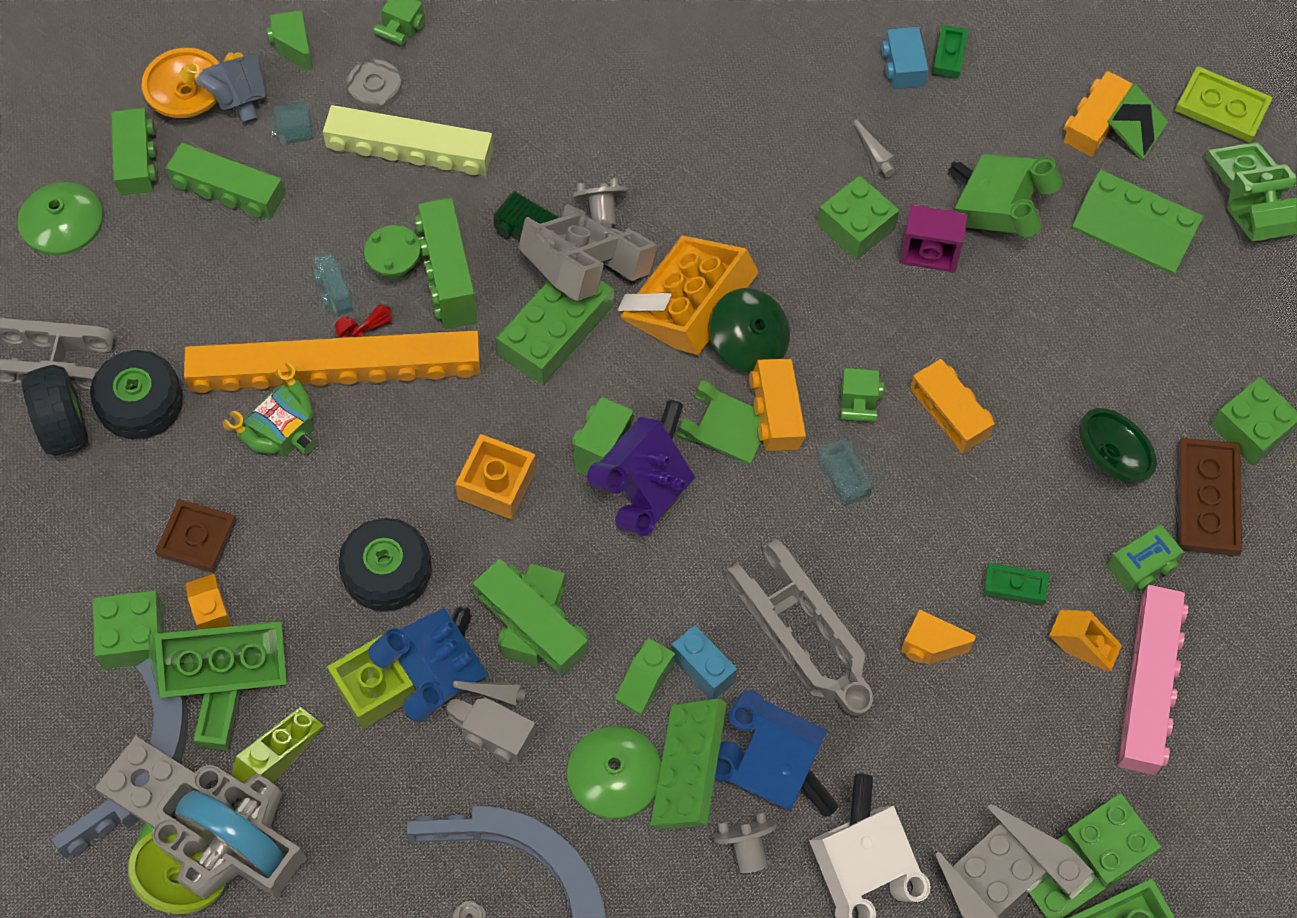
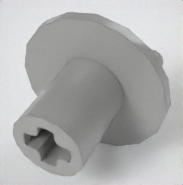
(601, 199)
(747, 841)

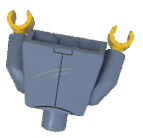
(232, 82)

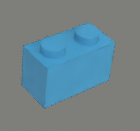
(905, 58)
(704, 662)

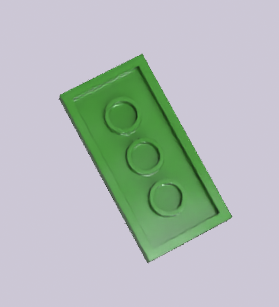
(689, 764)

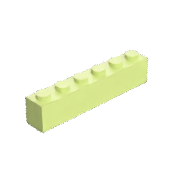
(408, 140)

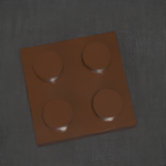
(195, 535)

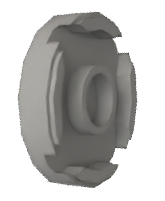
(374, 84)

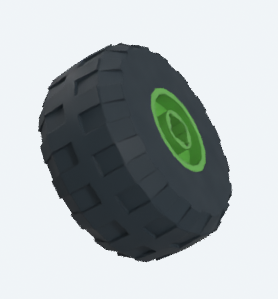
(136, 394)
(54, 410)
(385, 564)

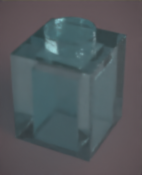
(291, 123)

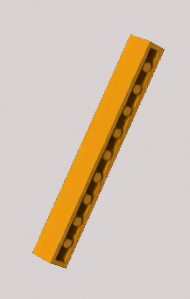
(333, 360)

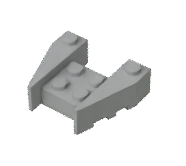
(575, 247)
(1009, 866)

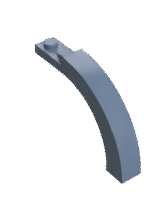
(168, 736)
(527, 835)

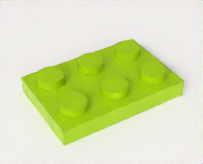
(1223, 104)

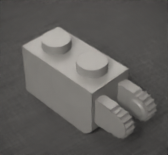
(492, 727)

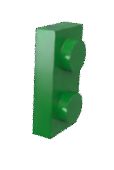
(950, 51)
(1016, 583)

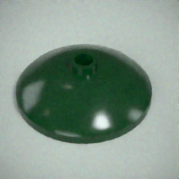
(734, 329)
(1117, 445)

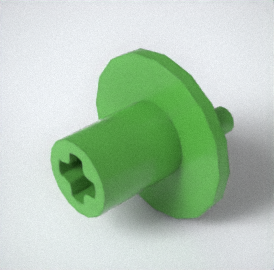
(392, 251)

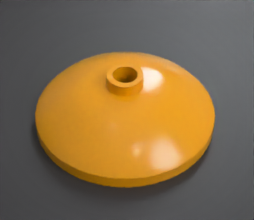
(165, 89)

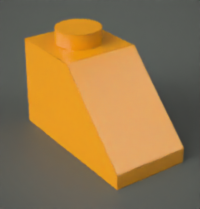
(207, 603)
(1085, 638)
(935, 640)

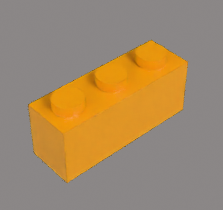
(1090, 124)
(777, 405)
(952, 405)

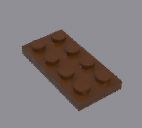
(1209, 496)

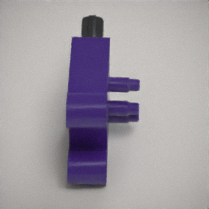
(646, 468)

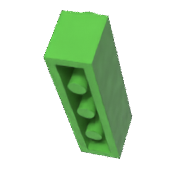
(225, 181)
(531, 617)

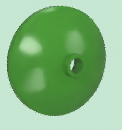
(60, 229)
(608, 791)

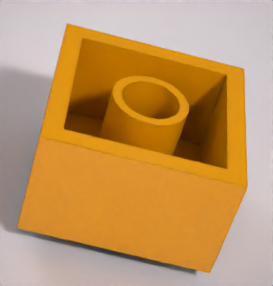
(496, 476)

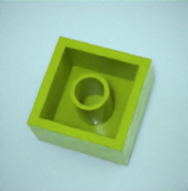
(369, 689)

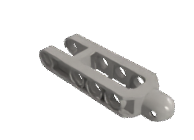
(56, 337)
(849, 690)

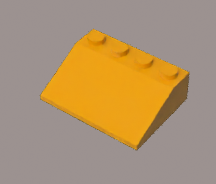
(697, 277)

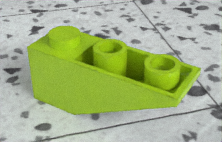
(277, 748)

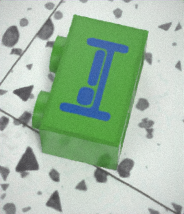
(1146, 559)

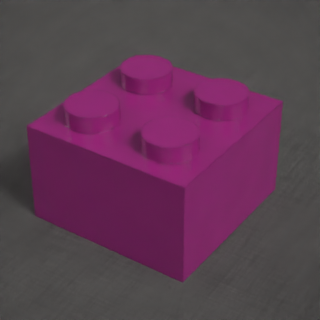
(933, 238)

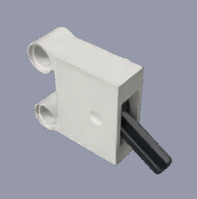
(868, 855)

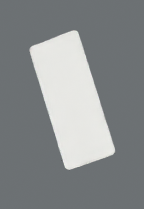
(644, 302)

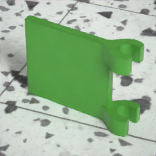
(726, 426)

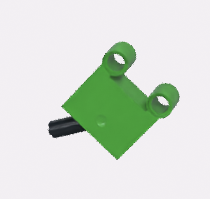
(1001, 189)

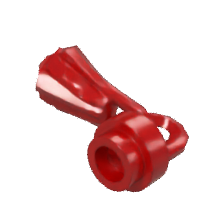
(348, 326)

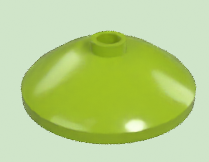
(151, 878)

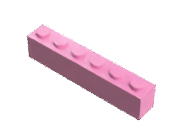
(1152, 680)

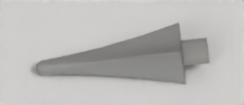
(879, 156)
(500, 691)

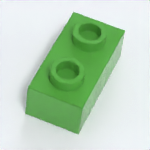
(216, 720)

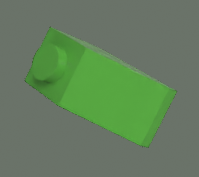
(290, 38)
(645, 676)

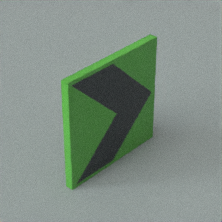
(1137, 121)

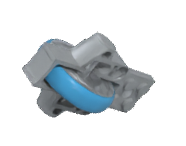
(230, 839)

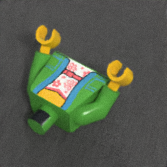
(279, 421)

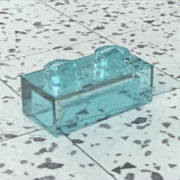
(335, 290)
(845, 471)

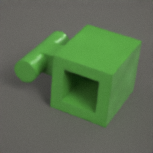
(400, 20)
(859, 393)

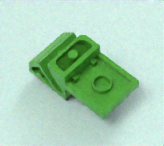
(1256, 190)
(1110, 844)

